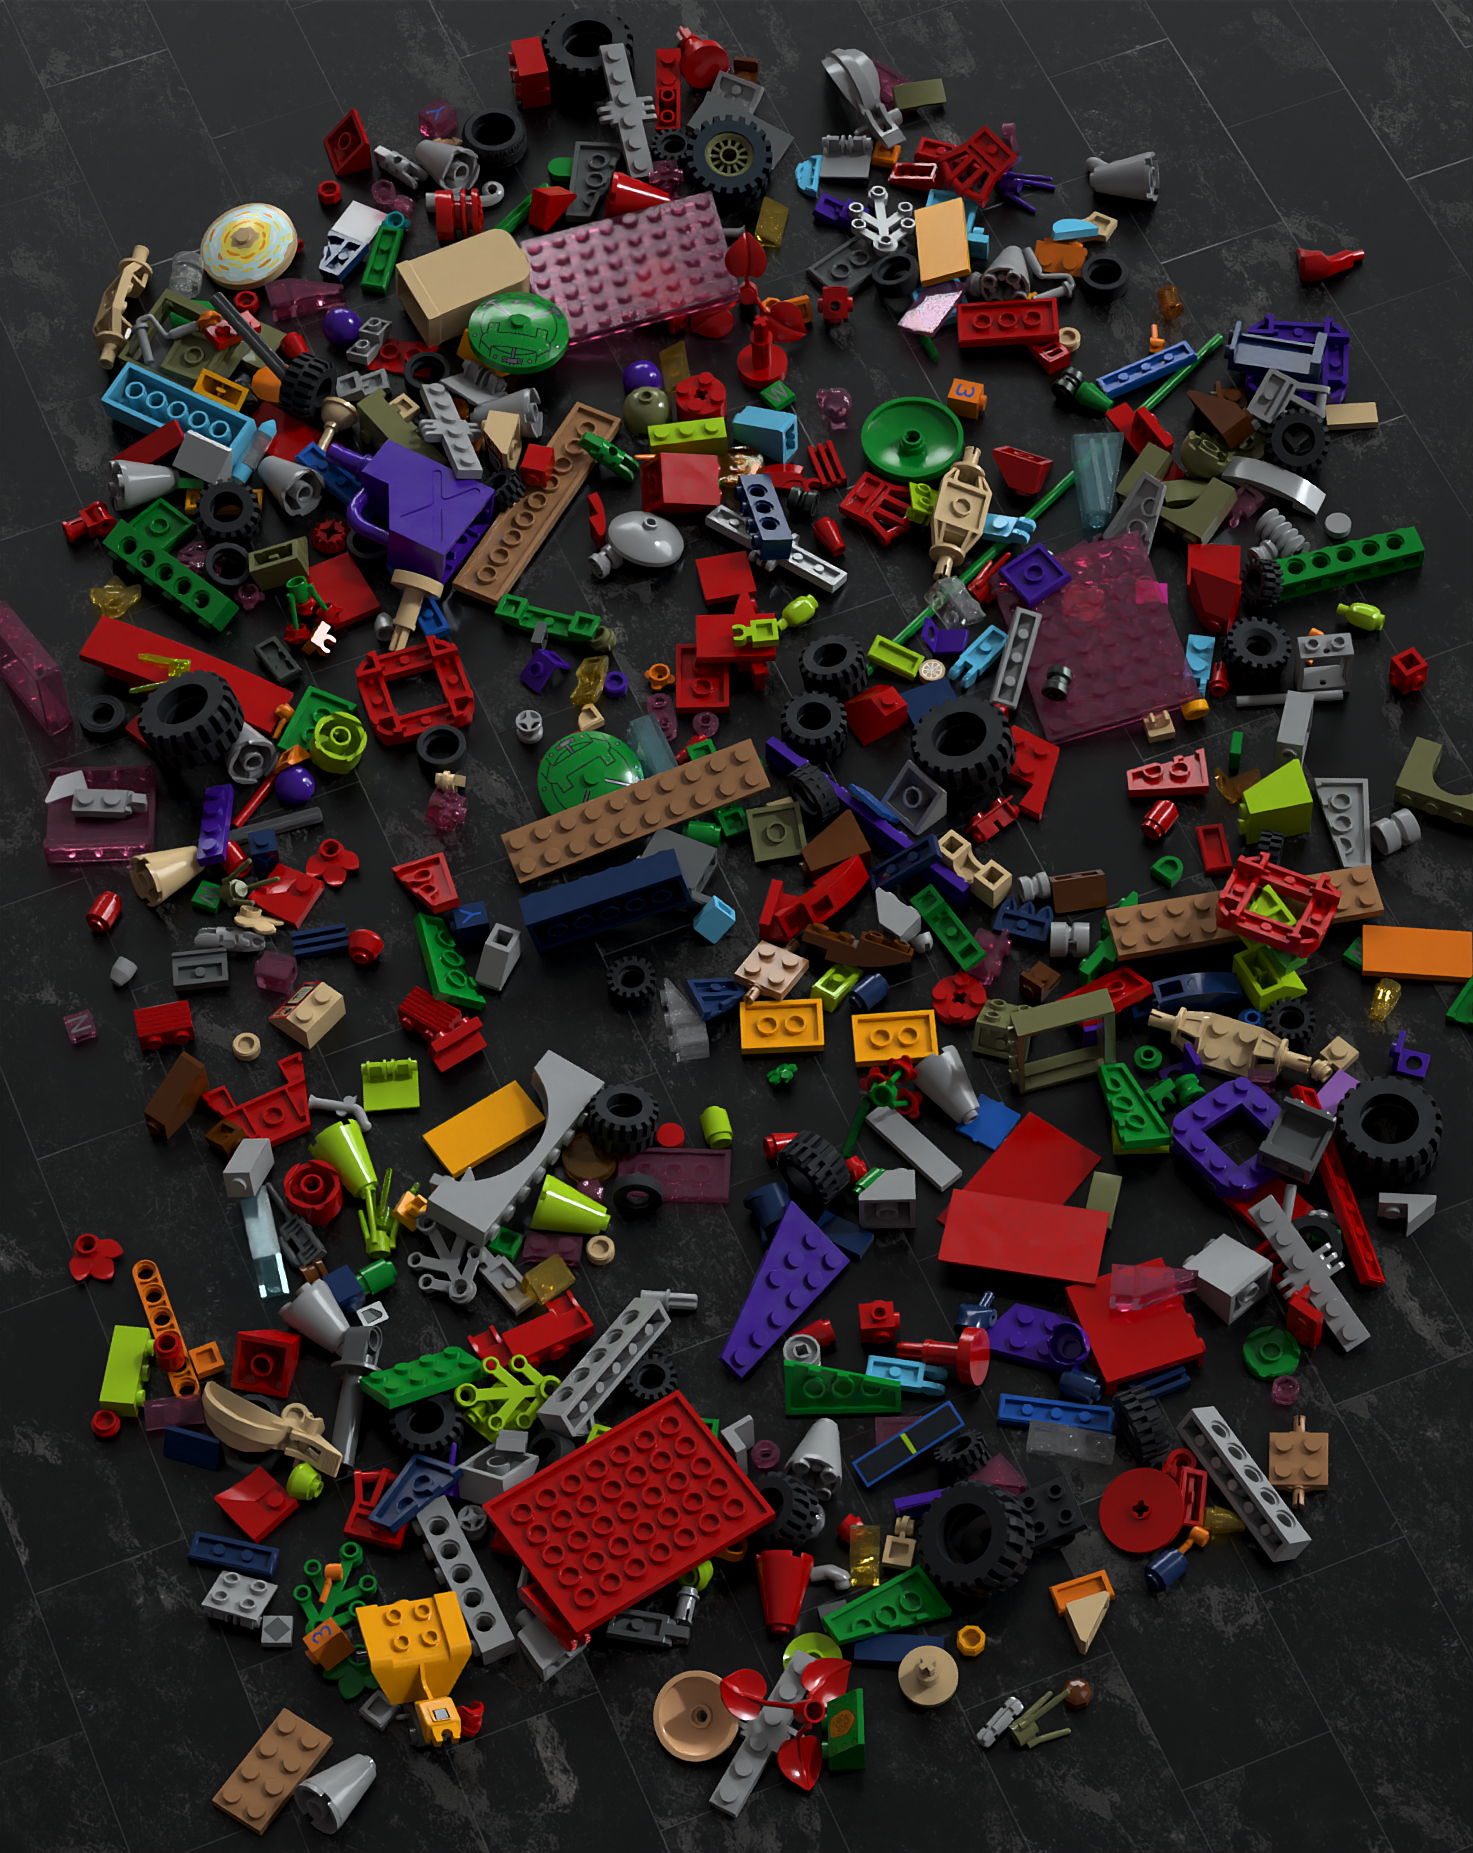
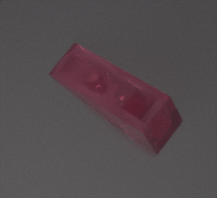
(299, 297)
(1144, 1286)

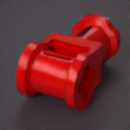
(90, 522)

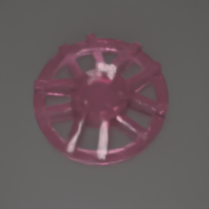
(197, 557)

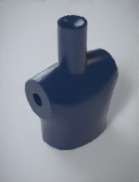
(976, 1315)

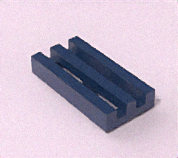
(320, 937)
(1166, 1389)

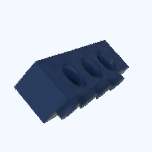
(763, 516)

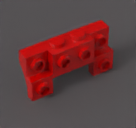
(538, 1339)

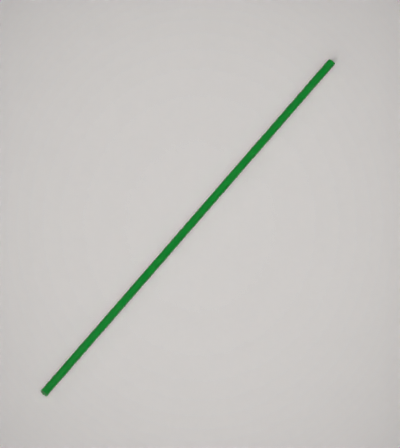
(1052, 495)

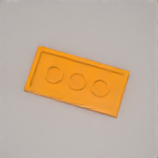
(942, 242)
(484, 1129)

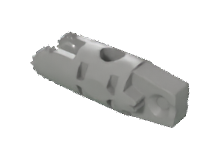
(399, 166)
(230, 937)

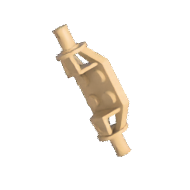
(110, 327)
(958, 513)
(1229, 1044)

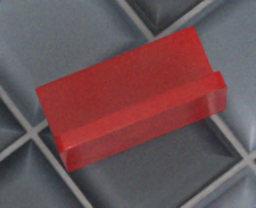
(774, 902)

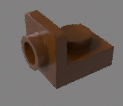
(746, 68)
(1234, 394)
(1038, 981)
(226, 1137)

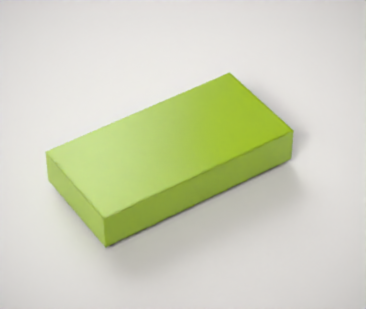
(895, 657)

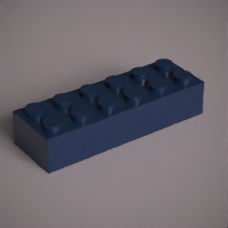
(605, 900)

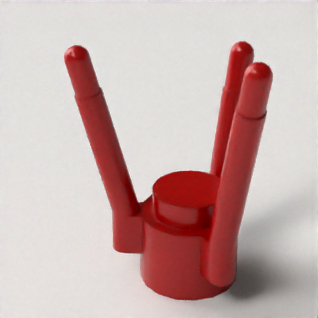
(980, 587)

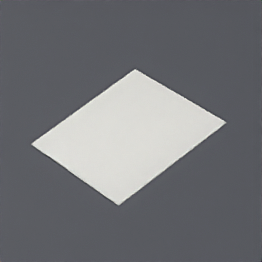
(359, 222)

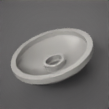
(645, 539)

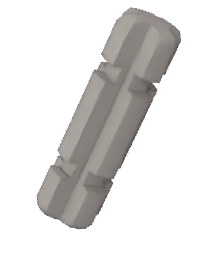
(999, 1722)

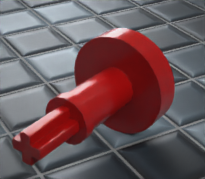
(700, 59)
(761, 361)
(969, 1355)

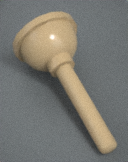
(337, 416)

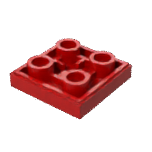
(1219, 558)
(725, 577)

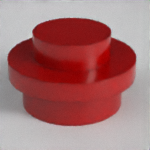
(105, 1423)

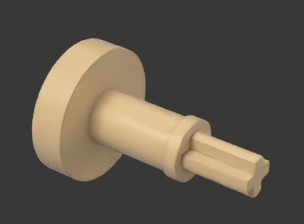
(415, 589)
(928, 1676)

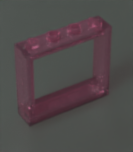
(41, 694)

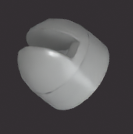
(922, 942)

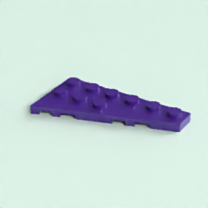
(786, 1283)

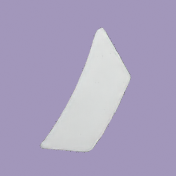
(65, 785)

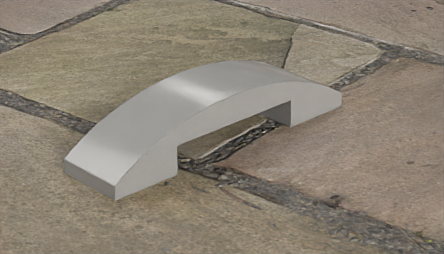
(1276, 481)

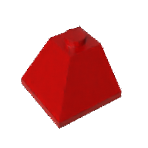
(1022, 469)
(1214, 598)
(875, 713)
(265, 1361)

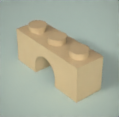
(987, 882)

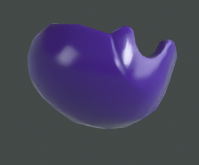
(341, 326)
(641, 374)
(294, 785)
(1068, 1344)

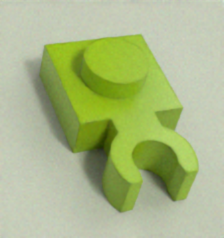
(761, 633)

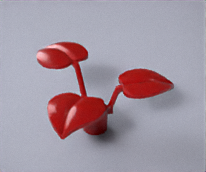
(748, 259)
(823, 1679)

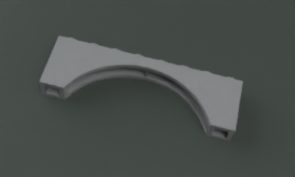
(481, 1206)

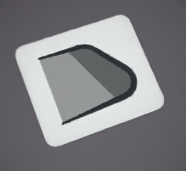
(372, 1314)

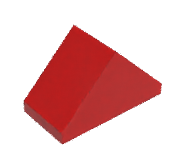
(548, 206)

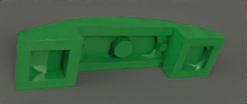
(560, 626)
(731, 817)
(948, 927)

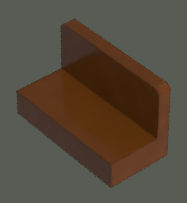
(1079, 891)

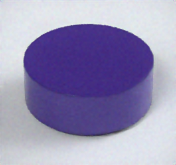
(615, 684)

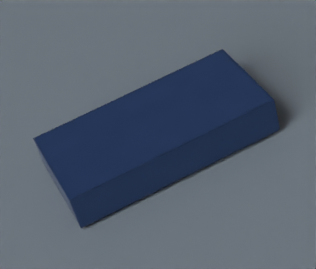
(845, 1235)

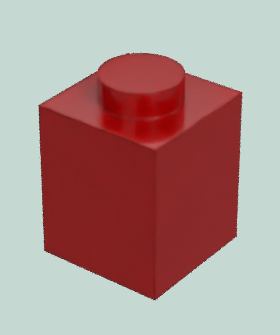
(537, 465)

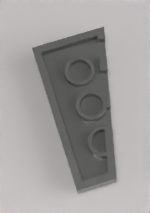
(590, 177)

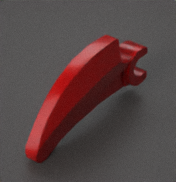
(787, 475)

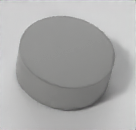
(1337, 525)

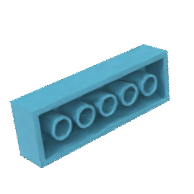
(151, 401)

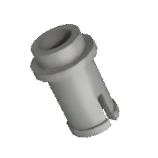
(685, 1606)

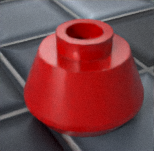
(364, 945)

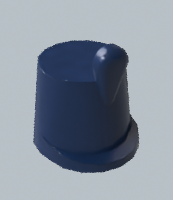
(768, 1206)

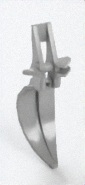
(860, 84)

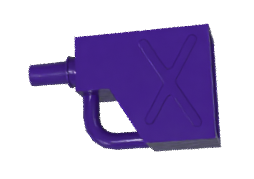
(427, 510)

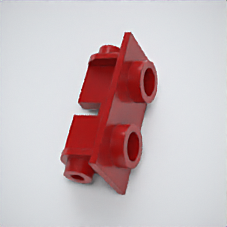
(1001, 812)

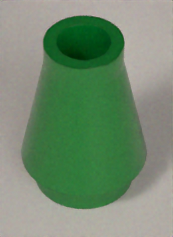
(1093, 398)

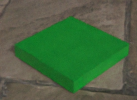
(163, 525)

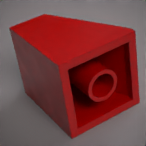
(680, 483)

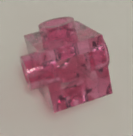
(666, 177)
(446, 810)

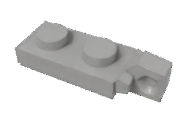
(107, 803)
(504, 1281)

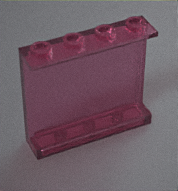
(100, 837)

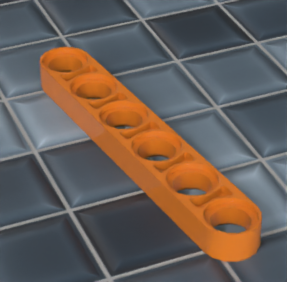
(160, 1308)

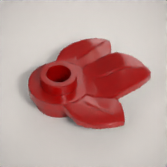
(333, 866)
(95, 1261)

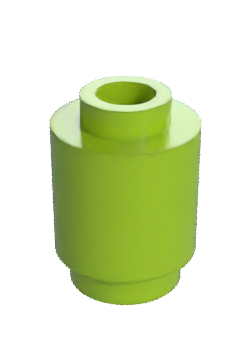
(716, 1127)

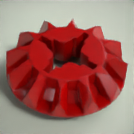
(336, 542)

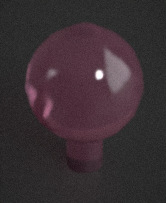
(835, 402)

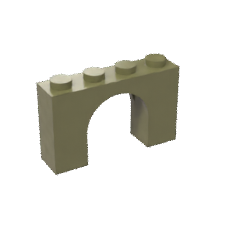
(1193, 523)
(1417, 788)

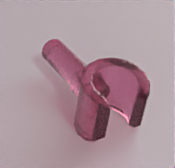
(1009, 130)

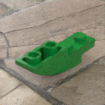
(1104, 954)

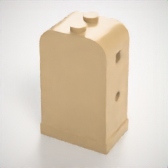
(453, 281)

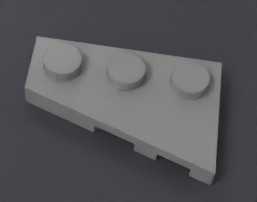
(1139, 510)

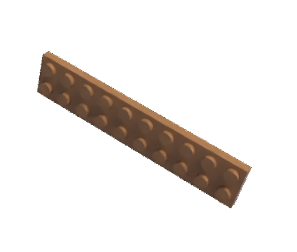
(522, 529)
(635, 812)
(1191, 919)

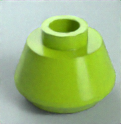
(304, 1482)
(697, 1577)

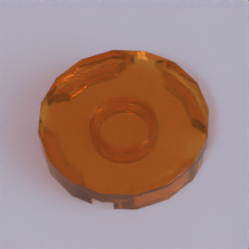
(739, 461)
(586, 1161)

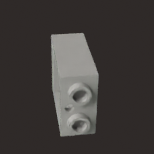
(1335, 676)
(1294, 728)

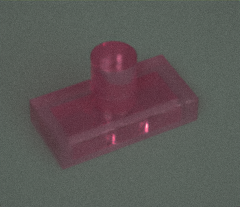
(173, 1411)

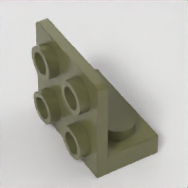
(991, 1031)

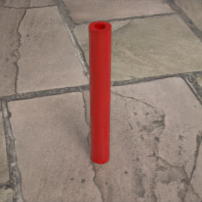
(254, 802)

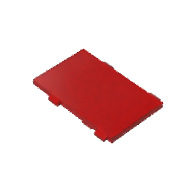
(395, 354)

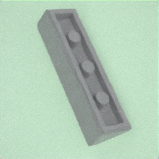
(1015, 658)

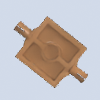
(771, 971)
(1298, 1461)

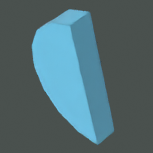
(808, 175)
(1073, 229)

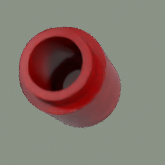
(1159, 819)
(234, 859)
(104, 911)
(169, 1352)

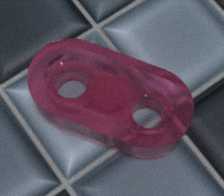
(664, 713)

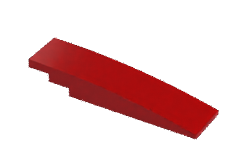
(116, 649)

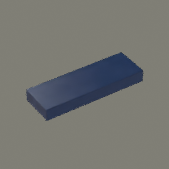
(905, 864)
(233, 1555)
(891, 1648)

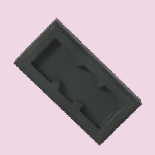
(277, 661)

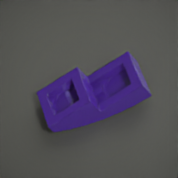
(834, 211)

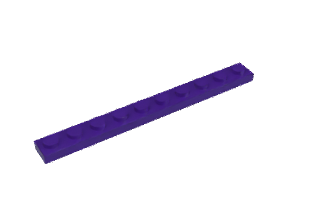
(874, 826)

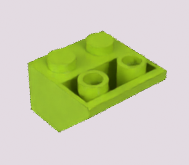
(1263, 980)

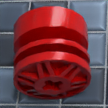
(458, 214)

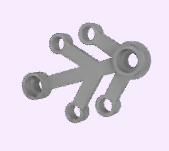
(883, 242)
(447, 1263)

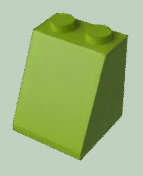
(1276, 804)

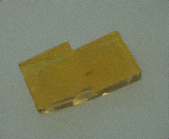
(591, 679)

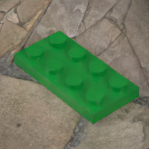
(422, 1377)

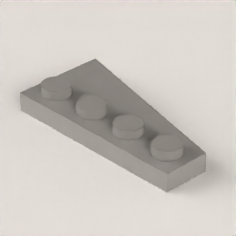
(1347, 817)

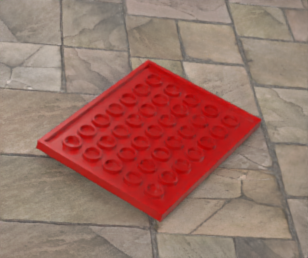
(628, 1513)

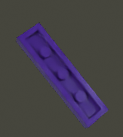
(215, 825)

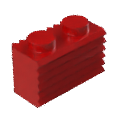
(426, 1014)
(164, 1025)

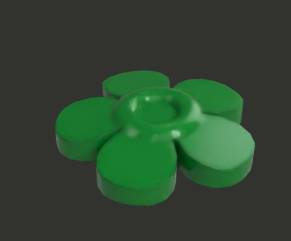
(782, 1072)

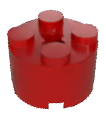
(700, 398)
(313, 1192)

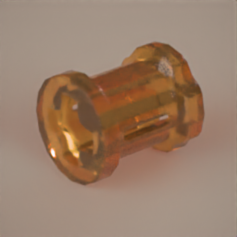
(1169, 298)

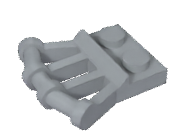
(1277, 392)

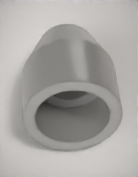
(384, 627)
(122, 971)

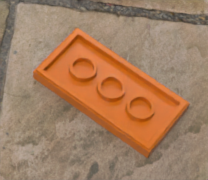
(1416, 953)

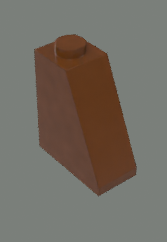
(833, 847)
(177, 1096)

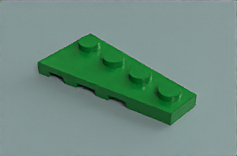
(1130, 1109)
(836, 1391)
(890, 1607)

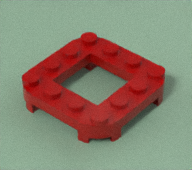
(433, 654)
(1257, 871)

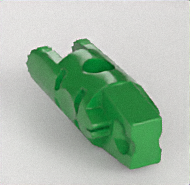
(609, 455)

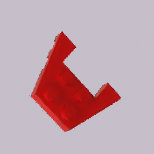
(1034, 769)
(274, 1115)

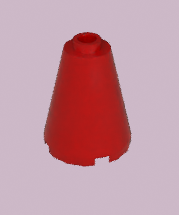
(630, 195)
(782, 1587)

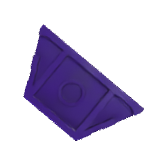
(1024, 1334)

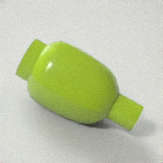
(797, 612)
(1362, 616)

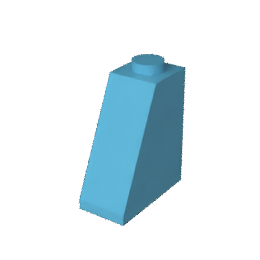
(767, 431)

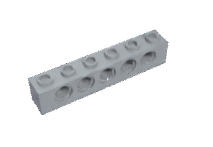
(604, 1367)
(1243, 1484)
(439, 1516)

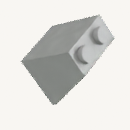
(1230, 1277)

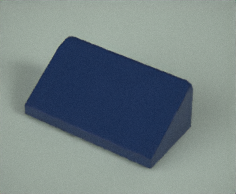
(192, 1448)

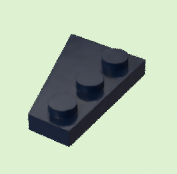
(412, 1491)

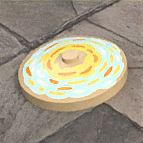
(248, 246)

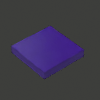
(1034, 575)

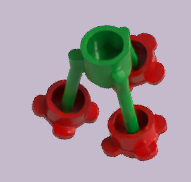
(303, 604)
(885, 1093)

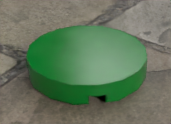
(1270, 1353)

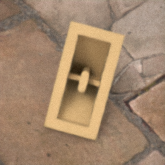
(1085, 1618)

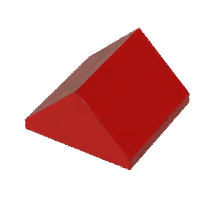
(348, 145)

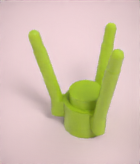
(377, 1242)

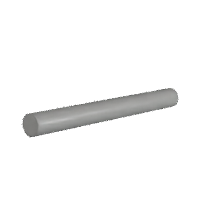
(1272, 699)

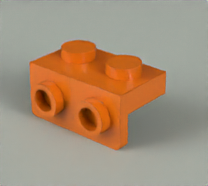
(1060, 257)

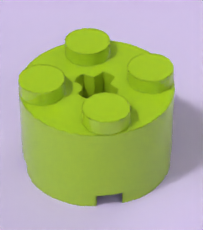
(337, 742)

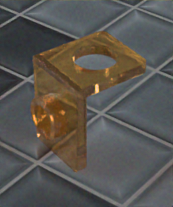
(1236, 785)

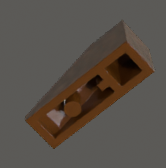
(1224, 417)

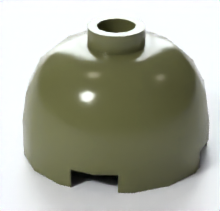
(646, 408)
(1203, 456)

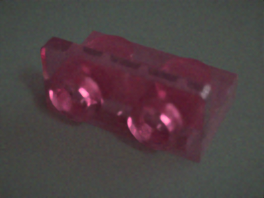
(995, 947)

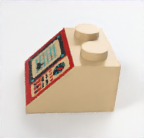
(501, 439)
(309, 1013)

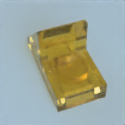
(864, 1554)

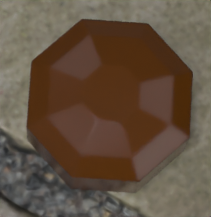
(1079, 1694)

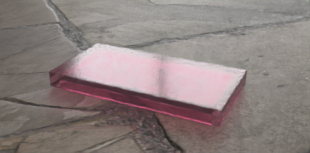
(683, 1172)

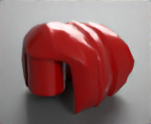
(470, 1718)

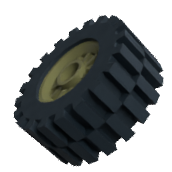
(705, 158)

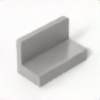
(738, 1439)

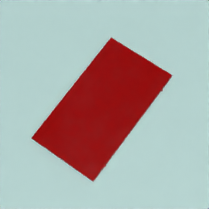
(1034, 1165)
(1024, 1237)

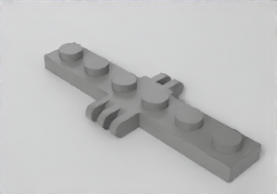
(626, 111)
(450, 431)
(800, 561)
(1311, 1270)
(761, 1739)

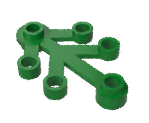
(335, 1597)

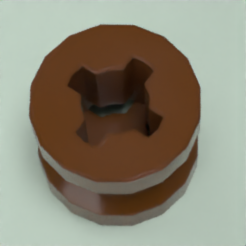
(312, 1272)

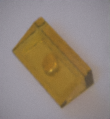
(771, 223)
(674, 366)
(547, 1279)

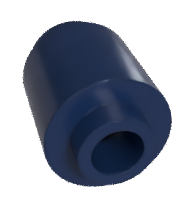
(868, 992)
(1080, 1386)
(1165, 1569)

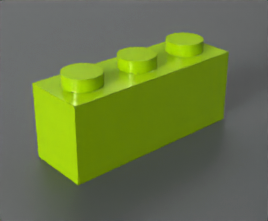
(689, 437)
(127, 1370)

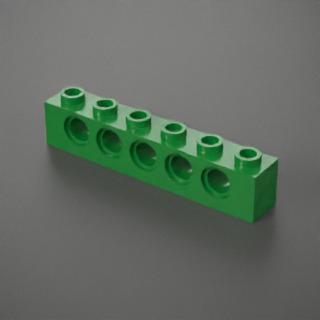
(125, 538)
(1350, 562)

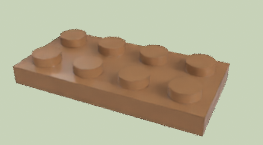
(272, 1771)

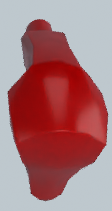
(1316, 266)

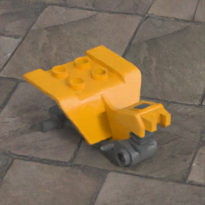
(415, 1657)

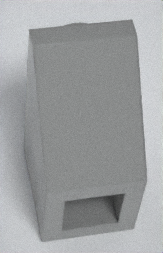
(895, 918)
(499, 957)

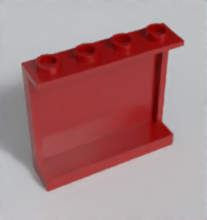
(1133, 1341)

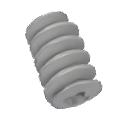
(1286, 540)

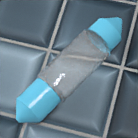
(254, 451)

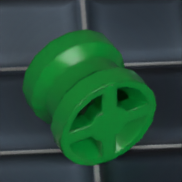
(1188, 1090)

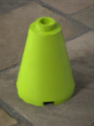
(347, 1153)
(567, 1210)

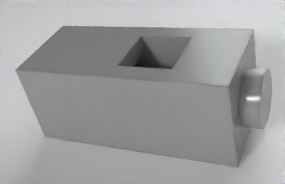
(248, 1167)

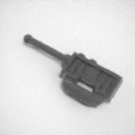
(296, 1231)

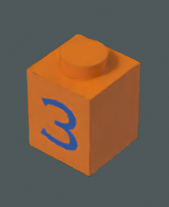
(966, 398)
(328, 1644)

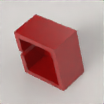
(529, 73)

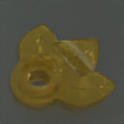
(115, 595)

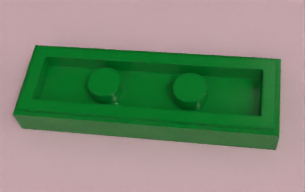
(382, 259)

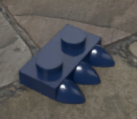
(1023, 923)

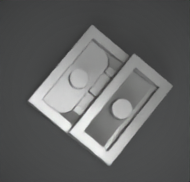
(737, 91)

